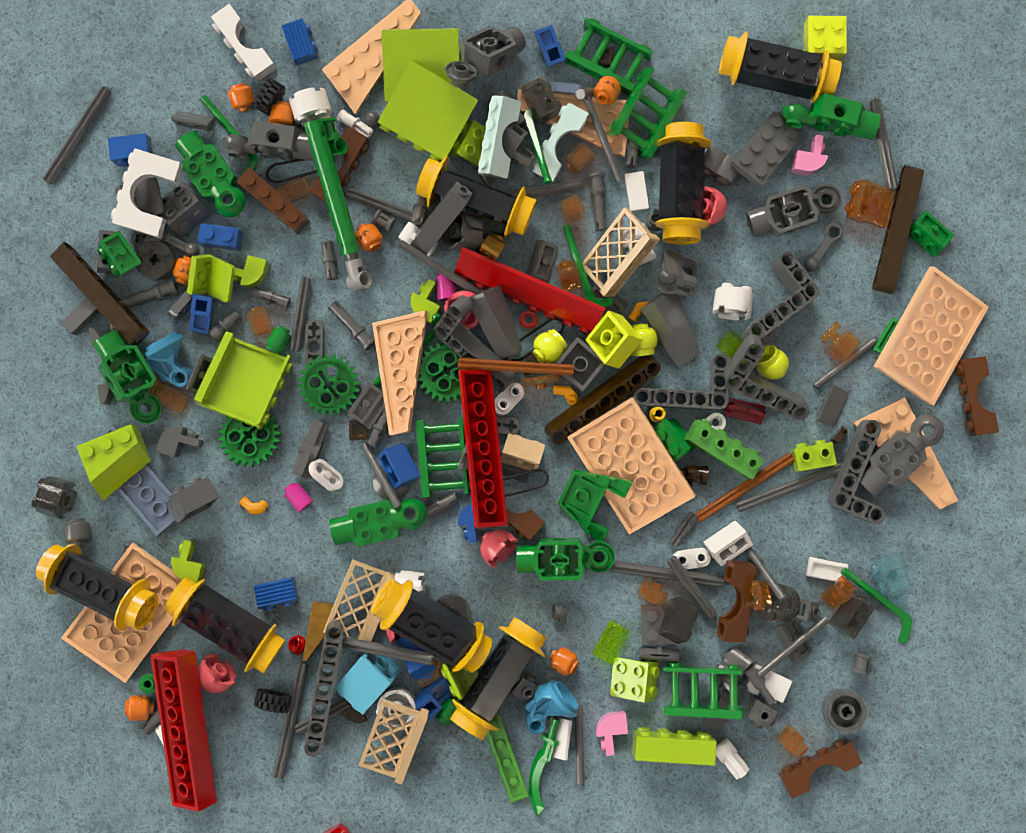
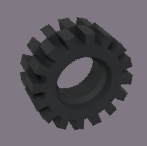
(269, 94)
(272, 700)

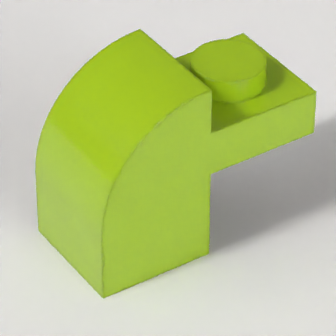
(253, 273)
(422, 303)
(184, 566)

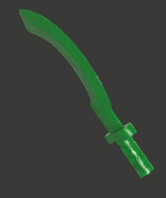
(539, 762)

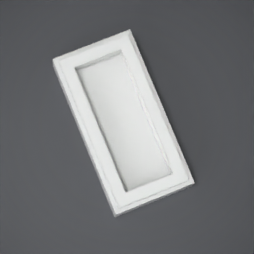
(636, 191)
(824, 569)

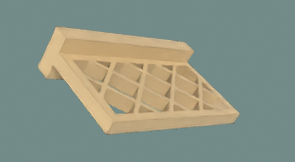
(627, 265)
(371, 622)
(407, 750)

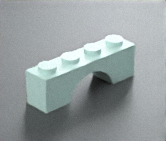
(571, 120)
(493, 158)

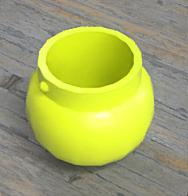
(649, 341)
(549, 347)
(772, 363)

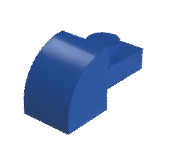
(549, 46)
(201, 313)
(466, 517)
(433, 697)

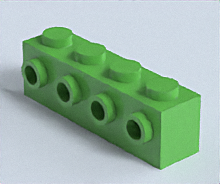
(724, 449)

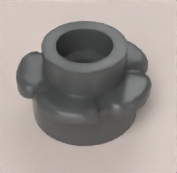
(559, 611)

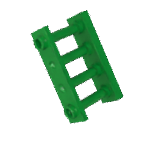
(592, 67)
(665, 114)
(426, 449)
(713, 709)

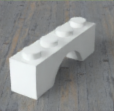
(229, 24)

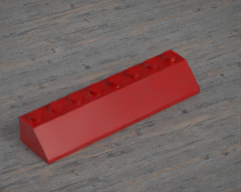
(529, 291)
(483, 449)
(183, 729)

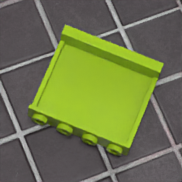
(426, 47)
(427, 111)
(243, 381)

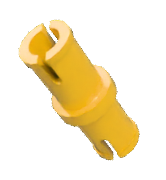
(660, 410)

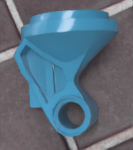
(163, 358)
(549, 700)

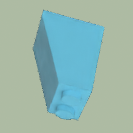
(367, 680)

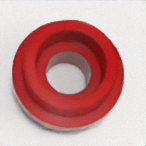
(528, 313)
(296, 644)

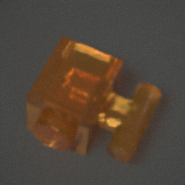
(842, 344)

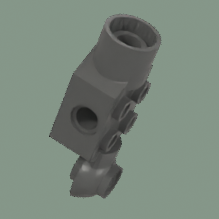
(485, 54)
(270, 141)
(793, 210)
(901, 455)

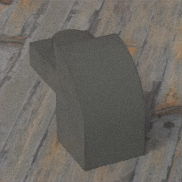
(512, 145)
(173, 439)

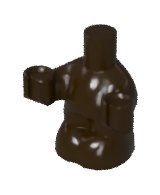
(696, 474)

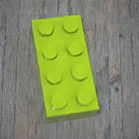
(673, 746)

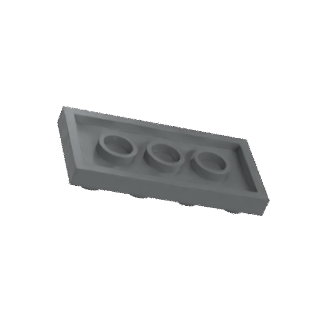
(766, 150)

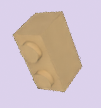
(522, 452)

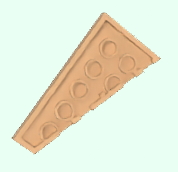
(361, 64)
(606, 114)
(399, 357)
(929, 475)

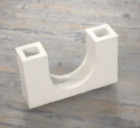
(143, 166)

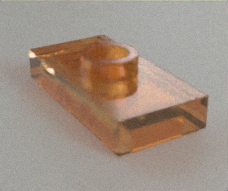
(295, 189)
(540, 382)
(169, 396)

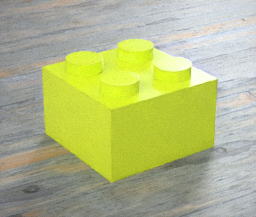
(824, 34)
(613, 339)

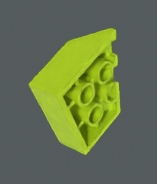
(114, 459)

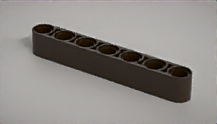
(898, 229)
(99, 294)
(602, 398)

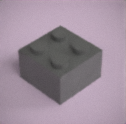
(585, 363)
(192, 499)

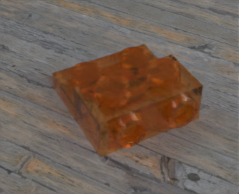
(869, 203)

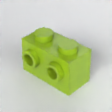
(813, 456)

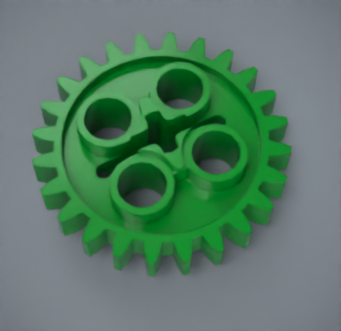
(436, 358)
(314, 393)
(263, 447)

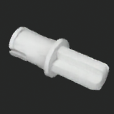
(354, 123)

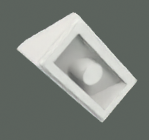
(563, 736)

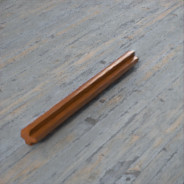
(515, 366)
(744, 487)

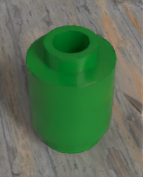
(278, 339)
(144, 684)
(447, 711)

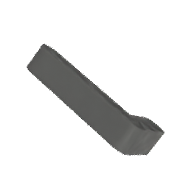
(798, 289)
(466, 344)
(760, 386)
(690, 395)
(846, 470)

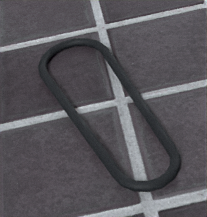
(287, 179)

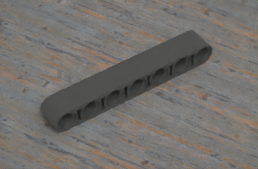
(319, 696)

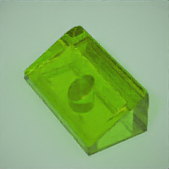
(730, 343)
(611, 641)

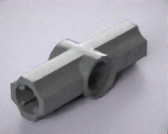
(310, 448)

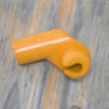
(636, 312)
(568, 393)
(253, 508)

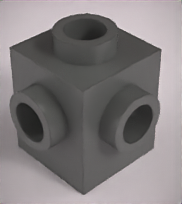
(525, 687)
(755, 710)

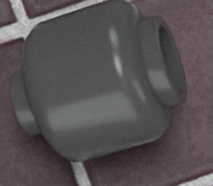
(77, 531)

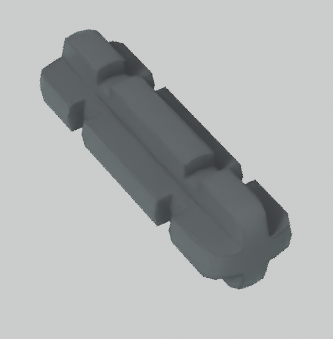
(683, 529)

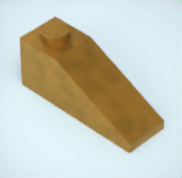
(492, 246)
(318, 618)

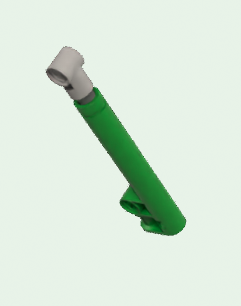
(326, 145)

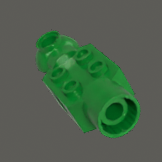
(834, 115)
(210, 174)
(128, 376)
(376, 522)
(563, 558)

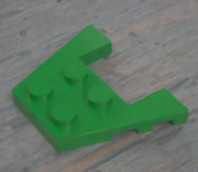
(584, 495)

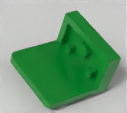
(672, 436)

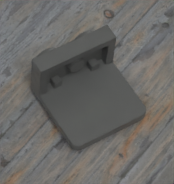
(147, 197)
(183, 210)

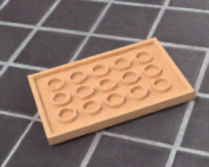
(931, 336)
(628, 448)
(124, 650)

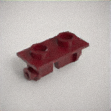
(745, 411)

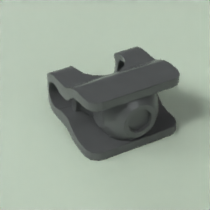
(672, 275)

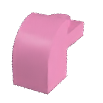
(810, 162)
(611, 724)

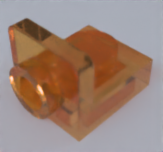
(568, 275)
(838, 592)
(761, 594)

